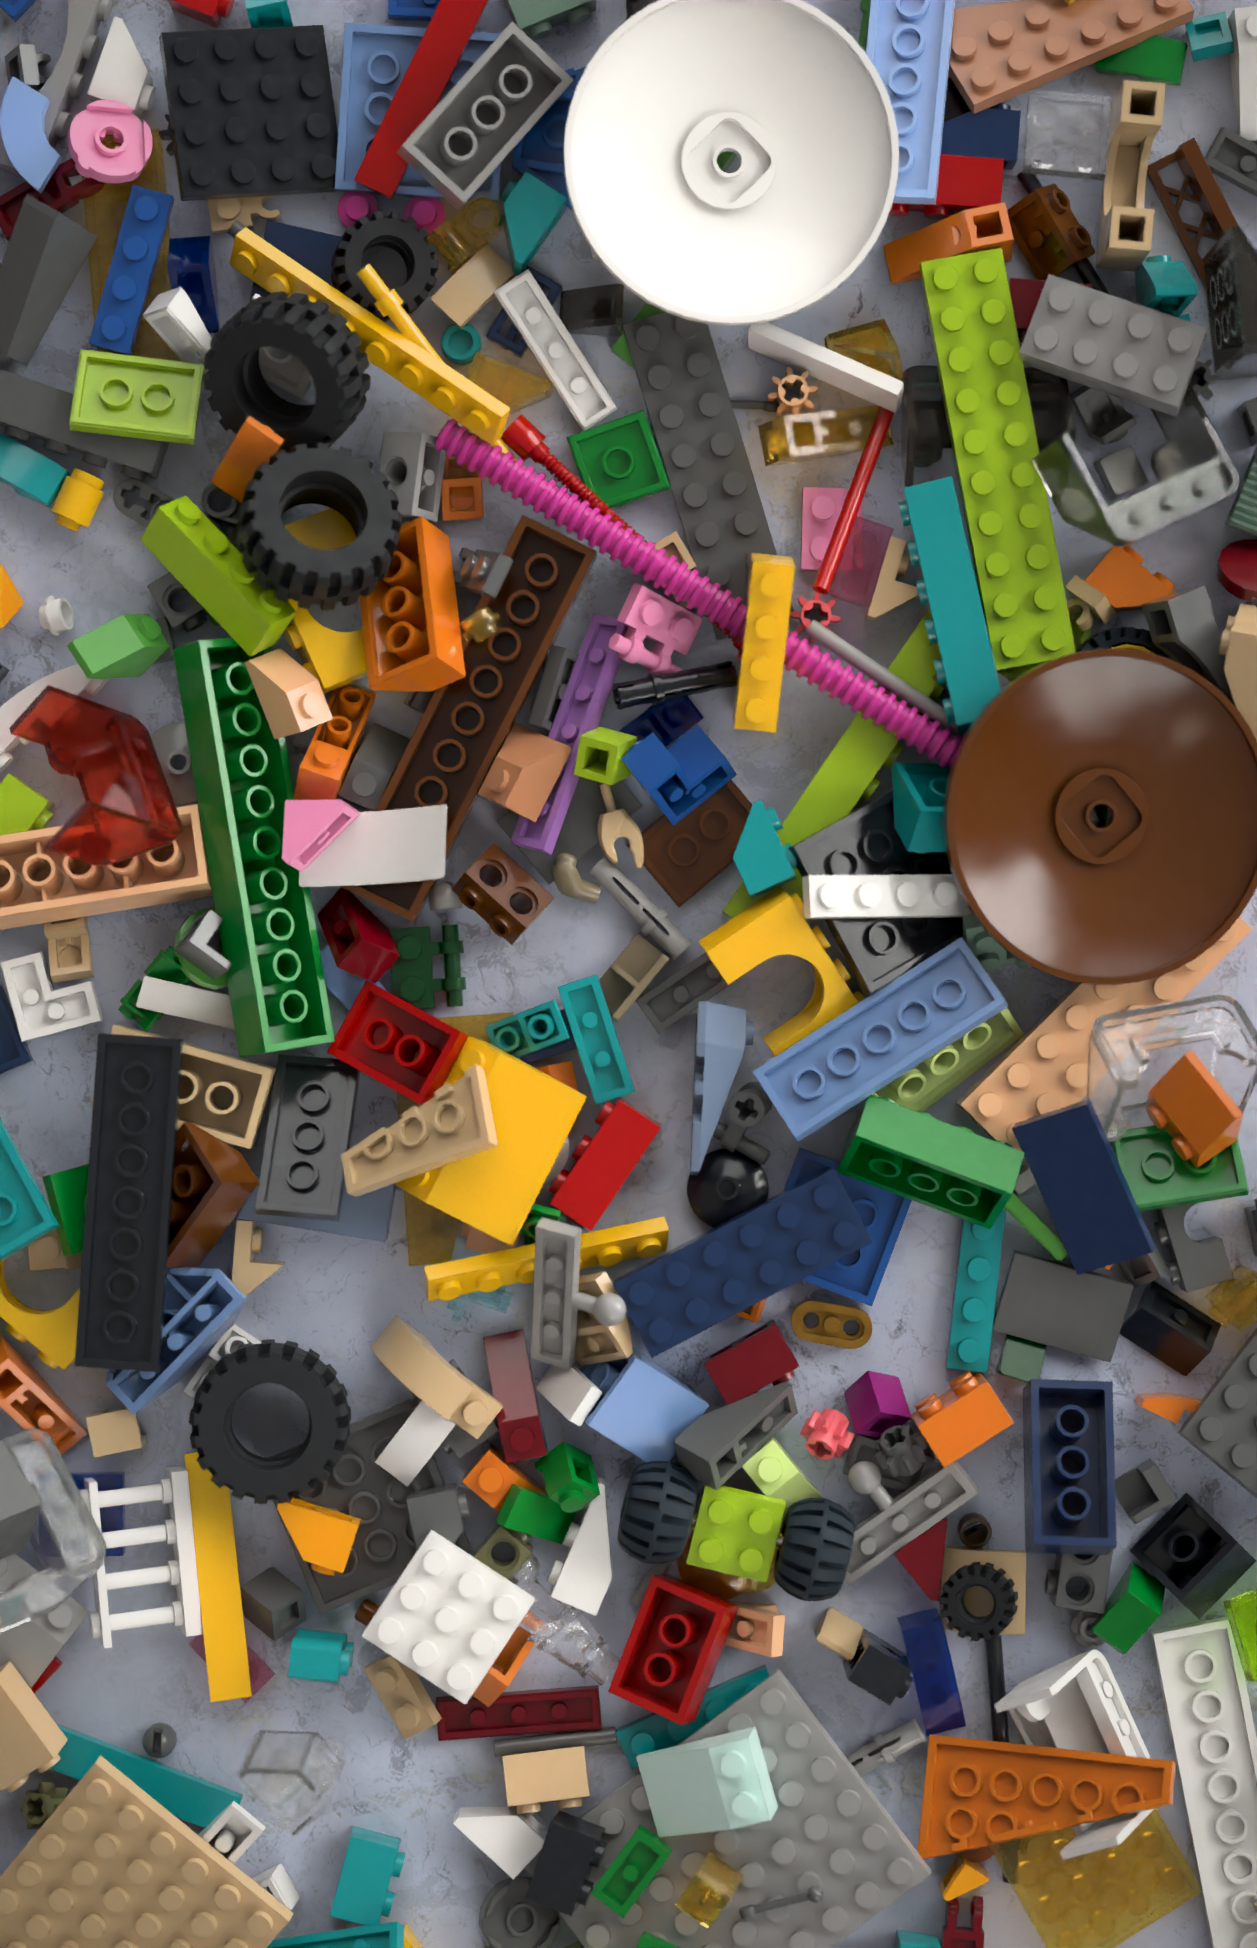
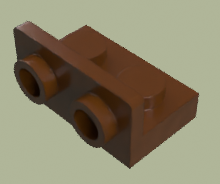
(1049, 232)

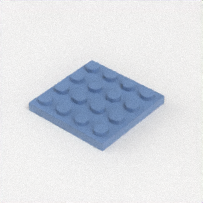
(371, 73)

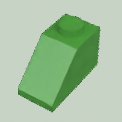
(120, 647)

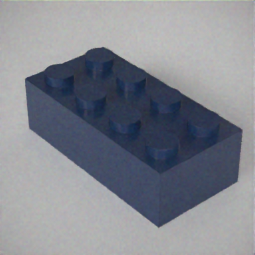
(1069, 1467)

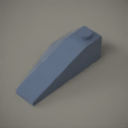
(719, 1050)

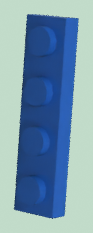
(131, 270)

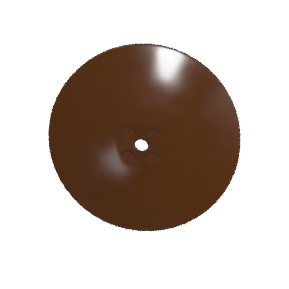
(1179, 830)

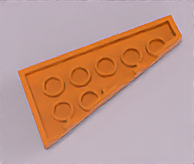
(1011, 1791)

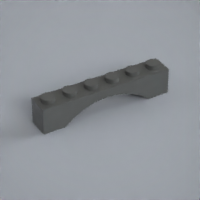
(1188, 633)

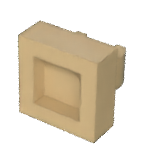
(1089, 601)

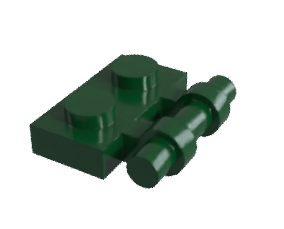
(414, 968)

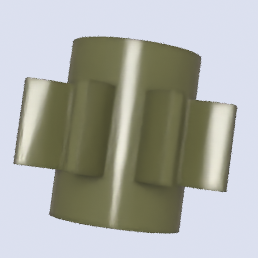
(42, 1803)

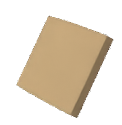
(593, 1340)
(979, 1599)

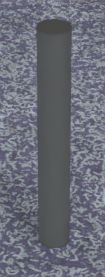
(555, 1741)

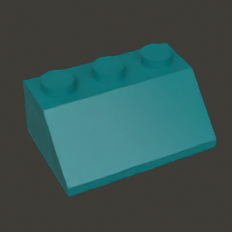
(919, 805)

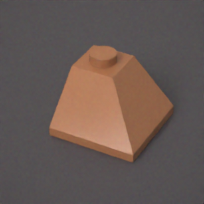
(524, 772)

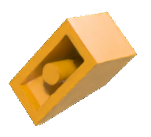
(320, 1534)

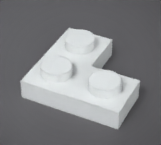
(39, 1008)

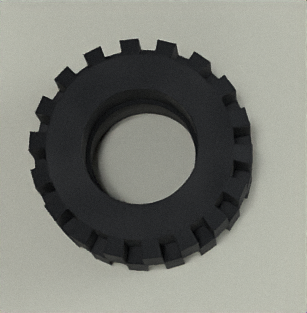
(397, 235)

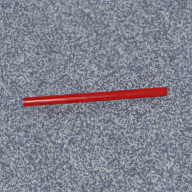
(853, 501)

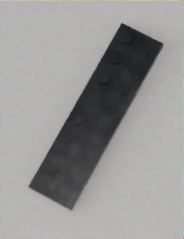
(128, 1202)

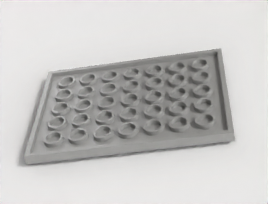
(822, 1835)

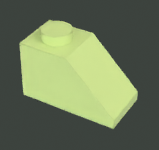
(779, 1475)

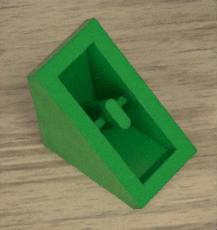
(1130, 1609)

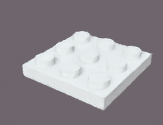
(448, 1617)

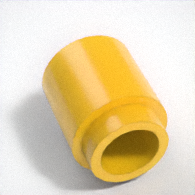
(78, 500)

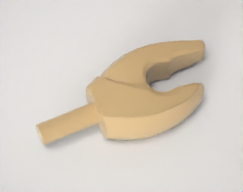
(615, 825)

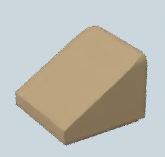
(839, 1633)

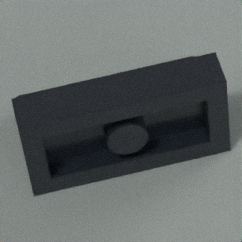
(1170, 1329)

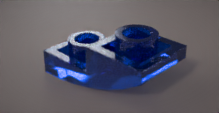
(665, 720)

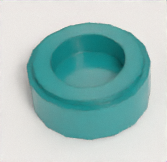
(460, 344)

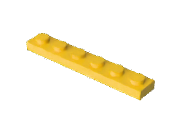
(516, 1264)

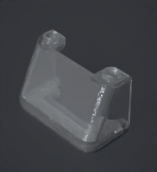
(1142, 1044)

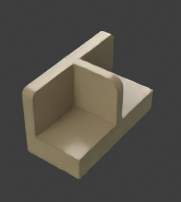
(630, 975)

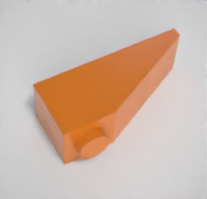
(33, 1402)

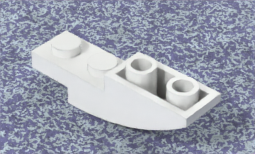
(68, 679)

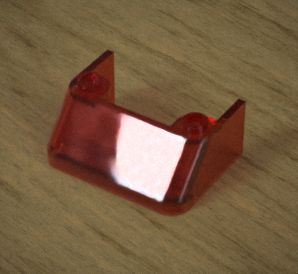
(119, 773)

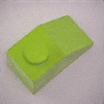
(22, 807)

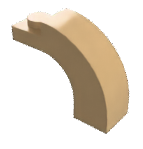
(433, 1379)

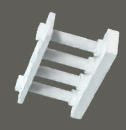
(178, 1572)

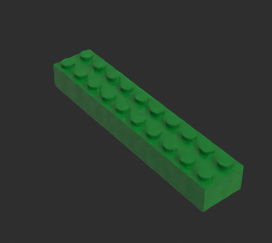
(241, 799)

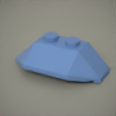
(197, 1313)

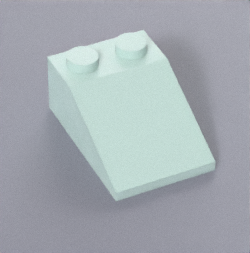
(708, 1784)

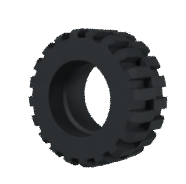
(313, 338)
(328, 480)
(260, 1476)

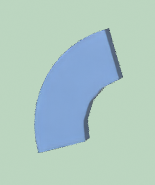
(24, 134)

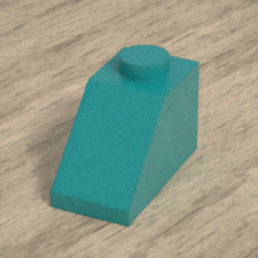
(528, 217)

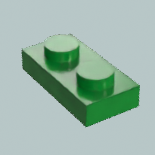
(631, 1871)

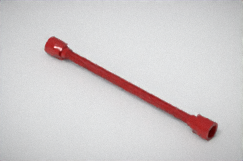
(528, 443)

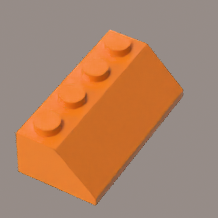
(414, 616)

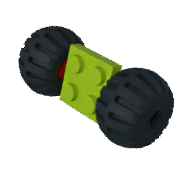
(736, 1531)

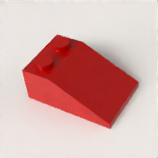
(397, 1044)

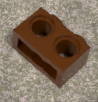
(508, 888)

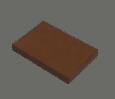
(698, 846)

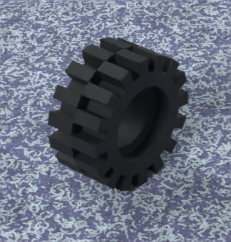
(961, 1618)

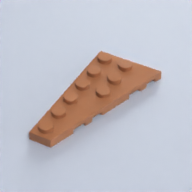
(1027, 43)

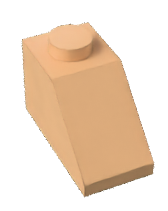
(287, 693)

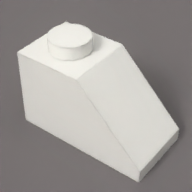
(122, 72)
(503, 1835)

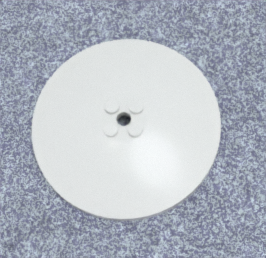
(747, 80)

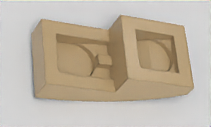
(472, 286)
(69, 949)

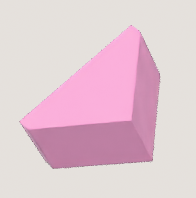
(312, 827)

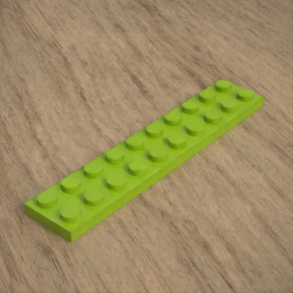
(993, 454)

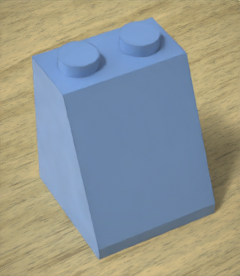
(642, 1405)

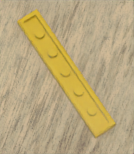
(218, 1585)

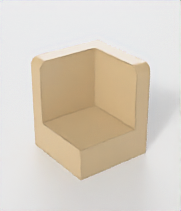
(114, 1432)

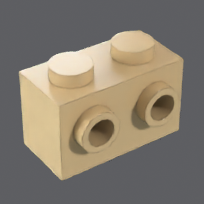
(546, 1778)

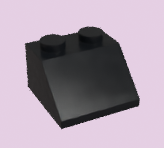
(1192, 1556)

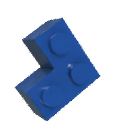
(681, 775)

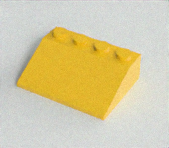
(531, 1125)

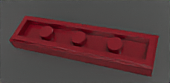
(520, 1713)

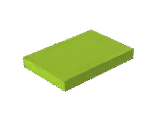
(136, 397)

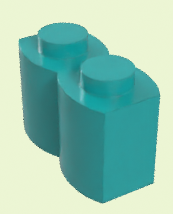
(320, 1656)

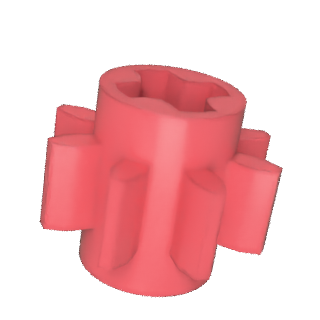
(824, 610)
(827, 1434)

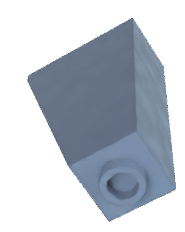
(360, 1216)

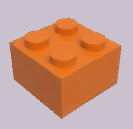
(961, 1417)

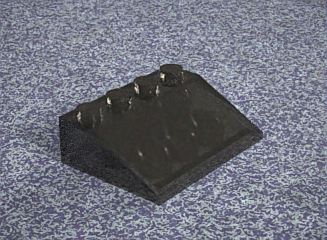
(1233, 284)

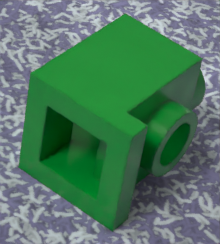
(569, 1477)

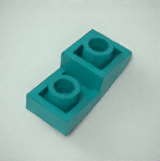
(30, 472)
(529, 1030)

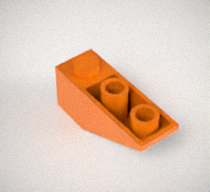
(957, 235)
(334, 745)

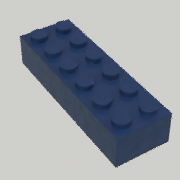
(742, 1261)

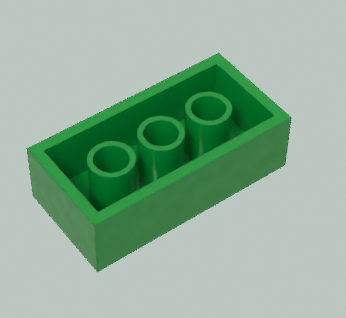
(930, 1161)

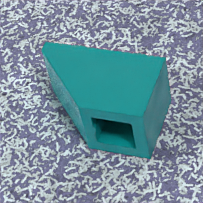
(760, 855)

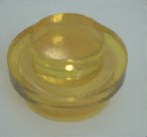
(480, 625)

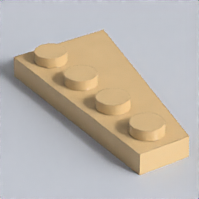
(427, 1137)

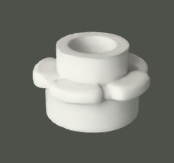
(56, 615)

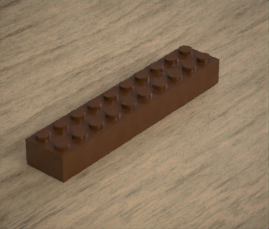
(475, 714)

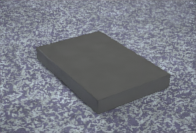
(579, 827)
(1062, 1309)

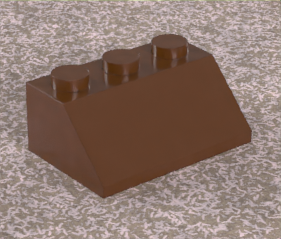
(207, 1194)

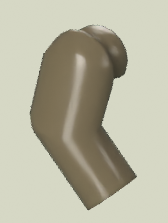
(569, 881)

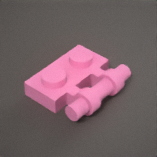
(660, 620)

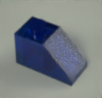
(193, 269)

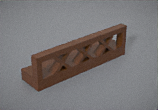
(1205, 194)

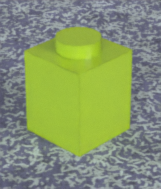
(601, 755)

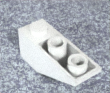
(587, 1565)

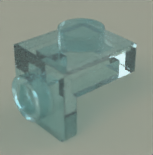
(495, 1300)

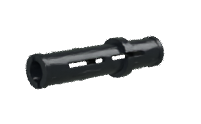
(658, 688)

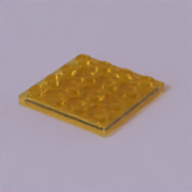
(1100, 1894)

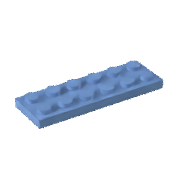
(880, 1039)

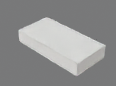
(569, 1392)

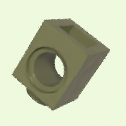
(517, 1539)

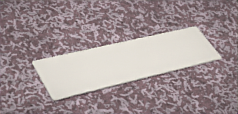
(185, 1002)

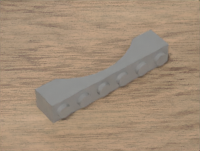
(67, 77)

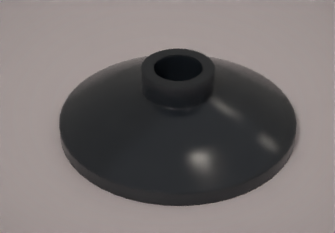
(723, 1166)

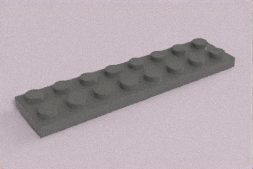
(700, 448)

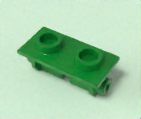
(163, 967)

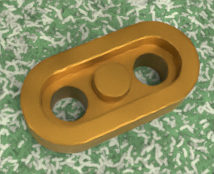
(830, 1324)

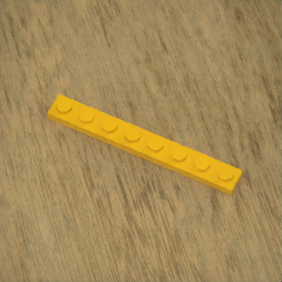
(381, 342)

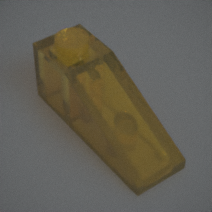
(817, 435)

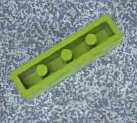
(216, 575)

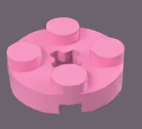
(107, 164)

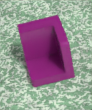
(876, 1404)

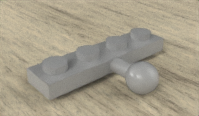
(557, 1295)
(904, 1516)

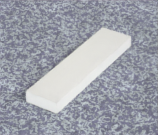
(555, 350)
(826, 365)

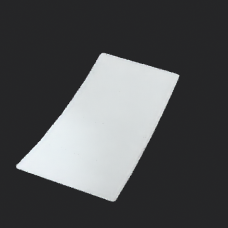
(383, 849)

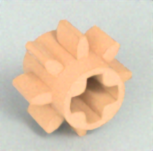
(789, 382)

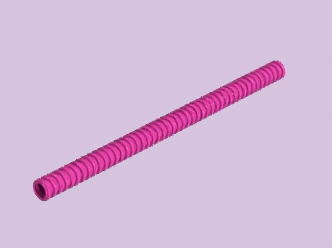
(692, 589)

